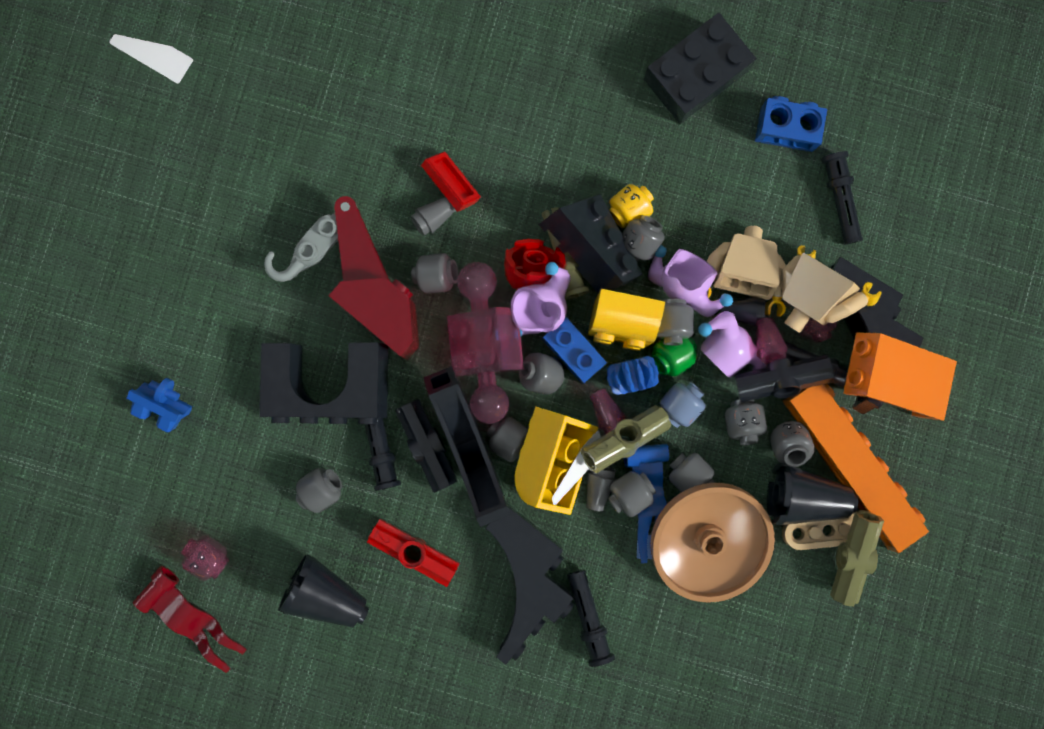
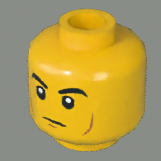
(630, 204)

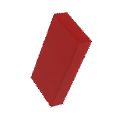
(450, 181)

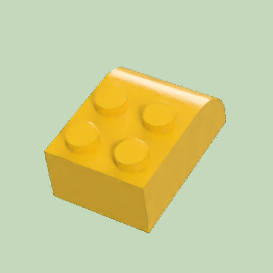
(625, 319)
(546, 458)

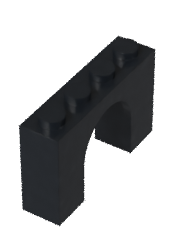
(285, 396)

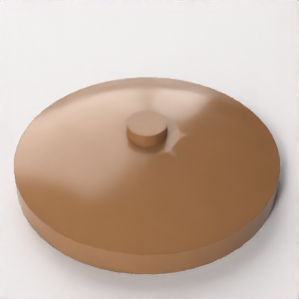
(712, 542)

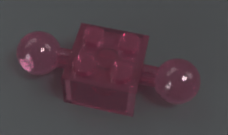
(484, 342)

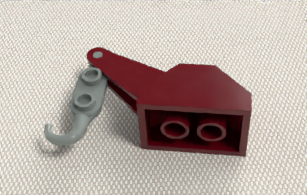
(365, 287)

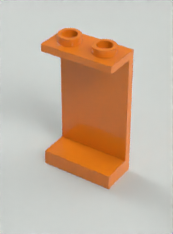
(900, 375)

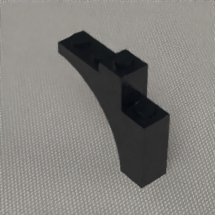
(875, 318)
(467, 446)
(537, 593)

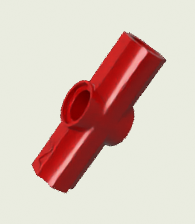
(395, 542)

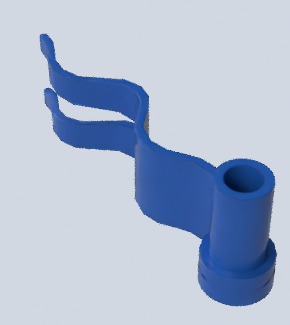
(649, 461)

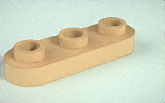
(812, 534)

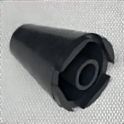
(806, 497)
(322, 596)

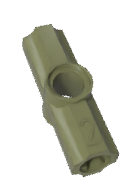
(612, 447)
(856, 557)

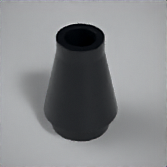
(747, 310)

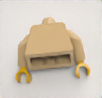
(750, 268)
(820, 292)

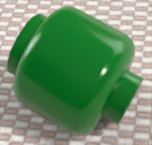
(674, 359)

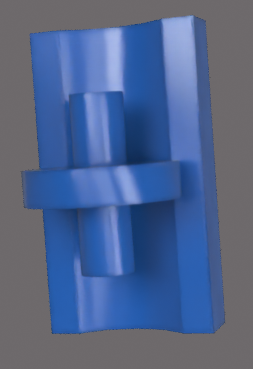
(161, 400)

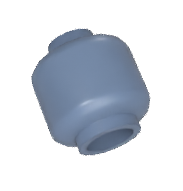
(683, 404)

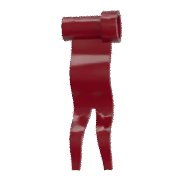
(183, 617)

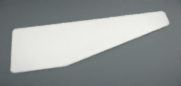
(157, 56)
(574, 473)

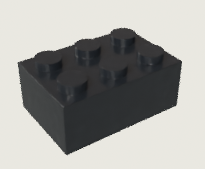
(699, 68)

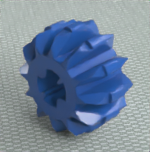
(632, 375)

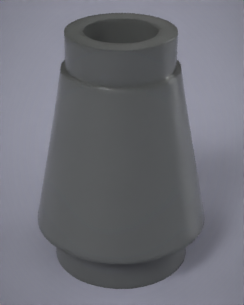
(432, 216)
(599, 488)

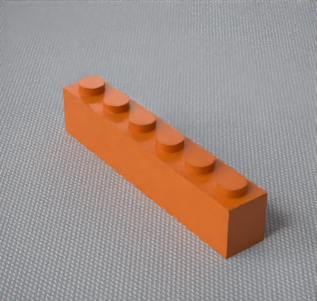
(856, 466)

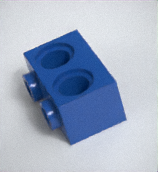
(791, 133)
(574, 351)

